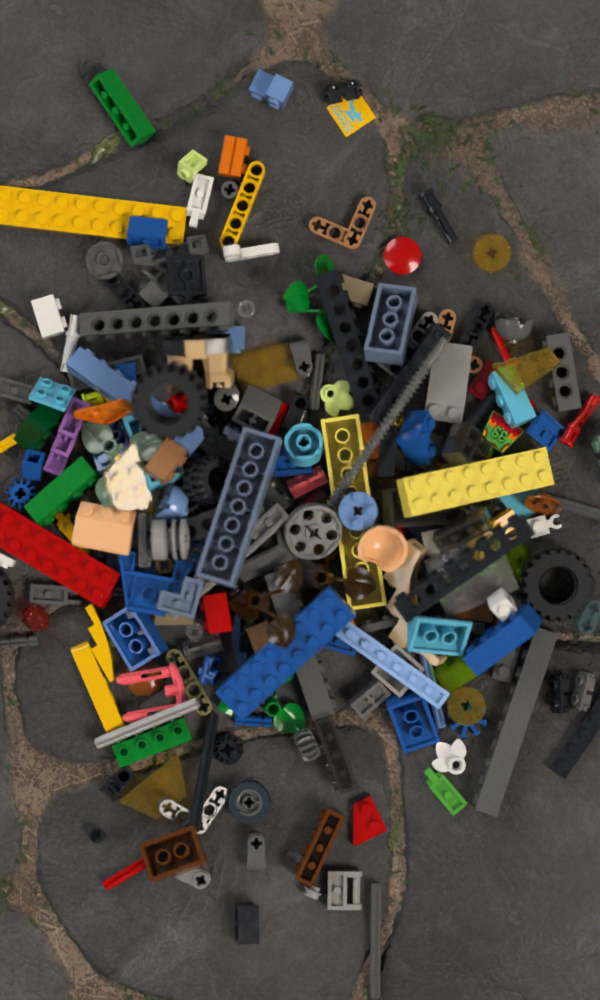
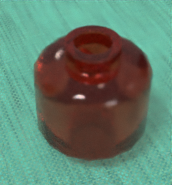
(35, 617)

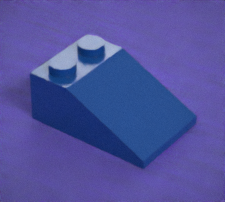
(412, 721)

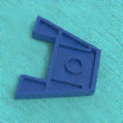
(143, 589)

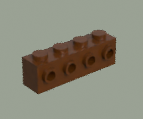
(319, 847)

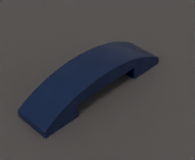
(241, 657)

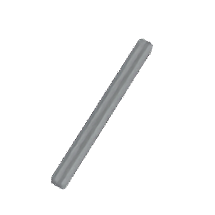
(147, 723)

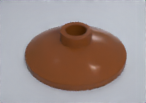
(543, 504)
(148, 687)

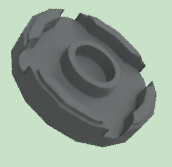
(104, 260)

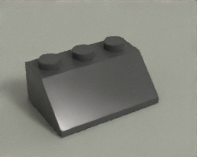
(266, 556)

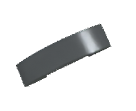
(148, 256)

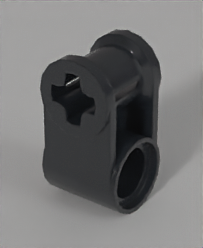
(116, 785)

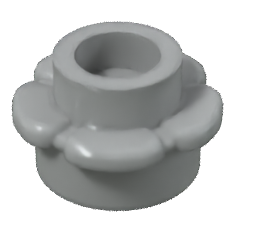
(312, 892)

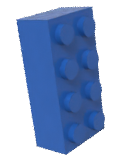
(501, 639)

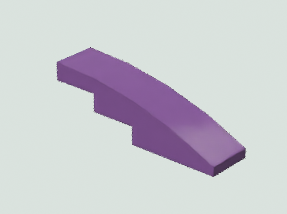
(65, 439)

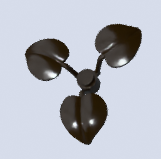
(359, 580)
(250, 602)

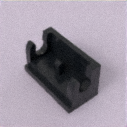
(246, 923)

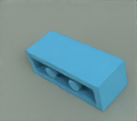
(516, 408)

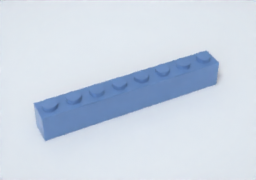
(115, 386)

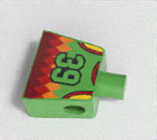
(499, 433)

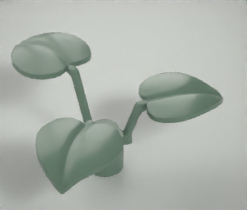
(100, 438)

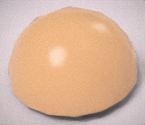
(384, 547)

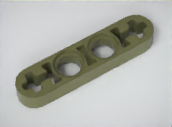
(192, 680)

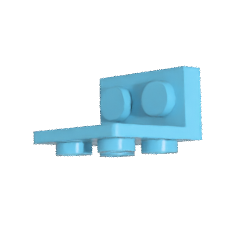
(52, 394)

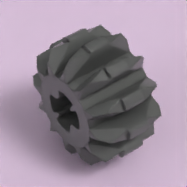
(307, 744)

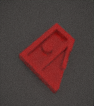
(366, 821)

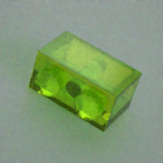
(454, 675)

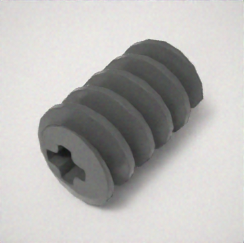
(227, 404)

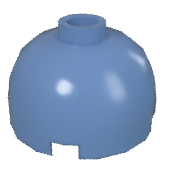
(173, 505)

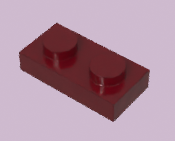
(480, 386)

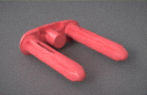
(176, 689)

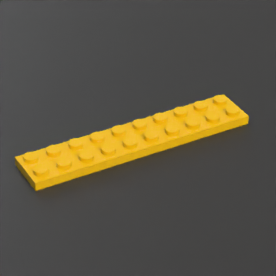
(84, 213)

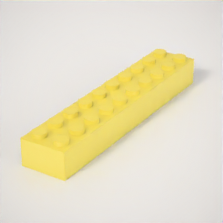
(342, 445)

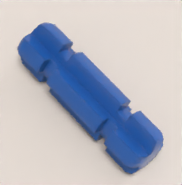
(252, 720)

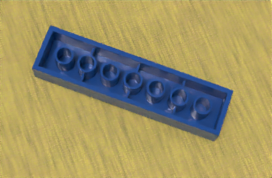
(274, 665)

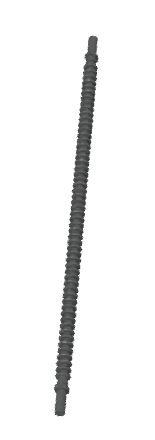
(432, 357)

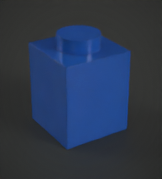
(33, 465)

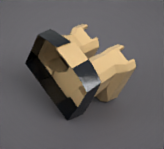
(210, 348)

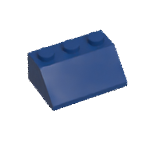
(134, 637)

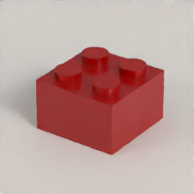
(217, 613)

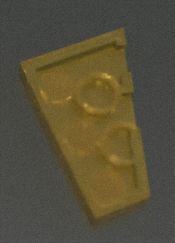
(526, 370)

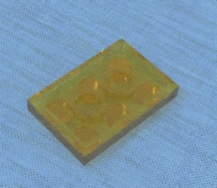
(265, 367)

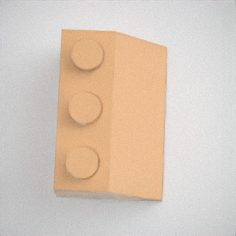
(104, 528)

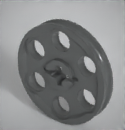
(314, 523)

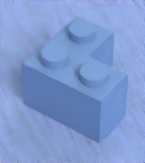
(271, 89)

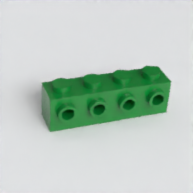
(122, 107)
(62, 491)
(152, 742)

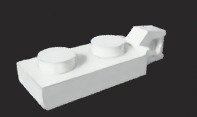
(199, 198)

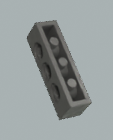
(572, 401)

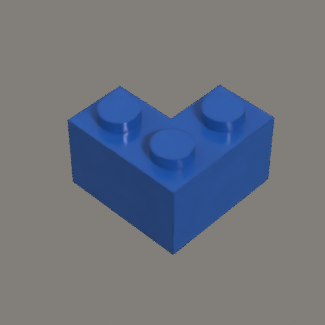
(415, 437)

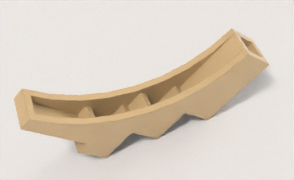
(402, 579)

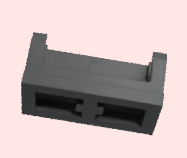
(368, 697)

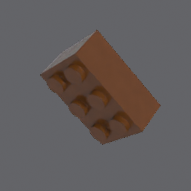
(174, 854)

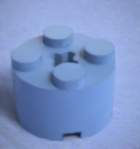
(368, 511)

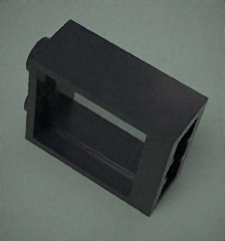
(391, 459)

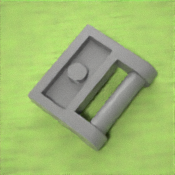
(338, 890)

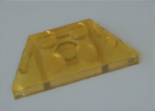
(128, 482)
(164, 782)

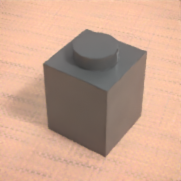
(152, 294)

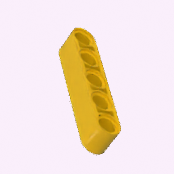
(242, 196)
(97, 687)

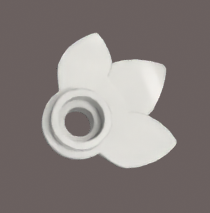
(448, 754)

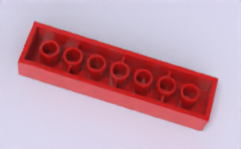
(57, 557)

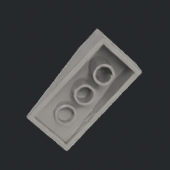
(449, 383)

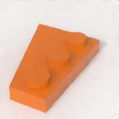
(104, 413)

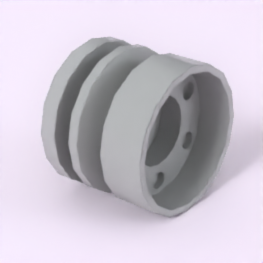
(169, 539)

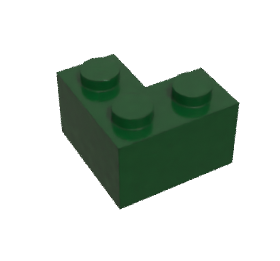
(38, 427)

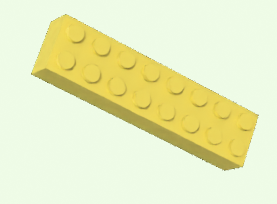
(475, 482)

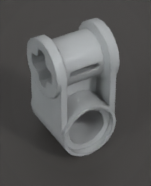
(191, 878)

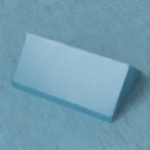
(438, 635)

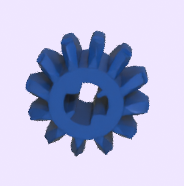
(17, 488)

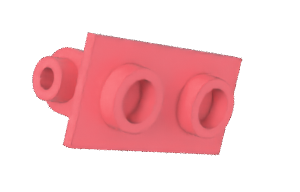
(305, 483)

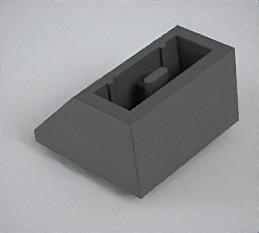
(256, 409)

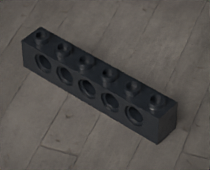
(404, 373)

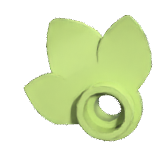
(340, 398)

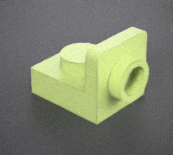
(191, 165)

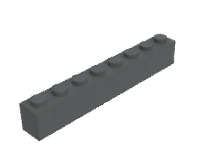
(310, 673)

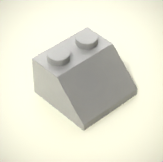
(391, 682)

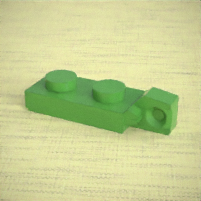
(445, 791)

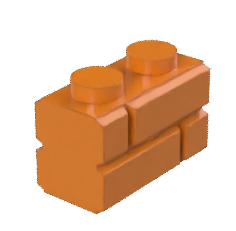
(233, 157)

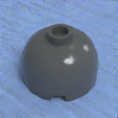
(513, 326)

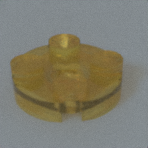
(501, 258)
(461, 696)

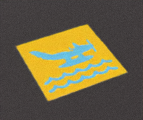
(351, 114)

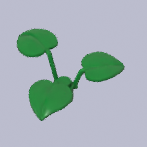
(297, 296)
(286, 719)

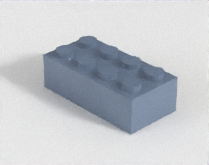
(391, 324)

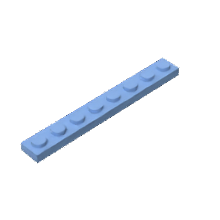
(393, 665)

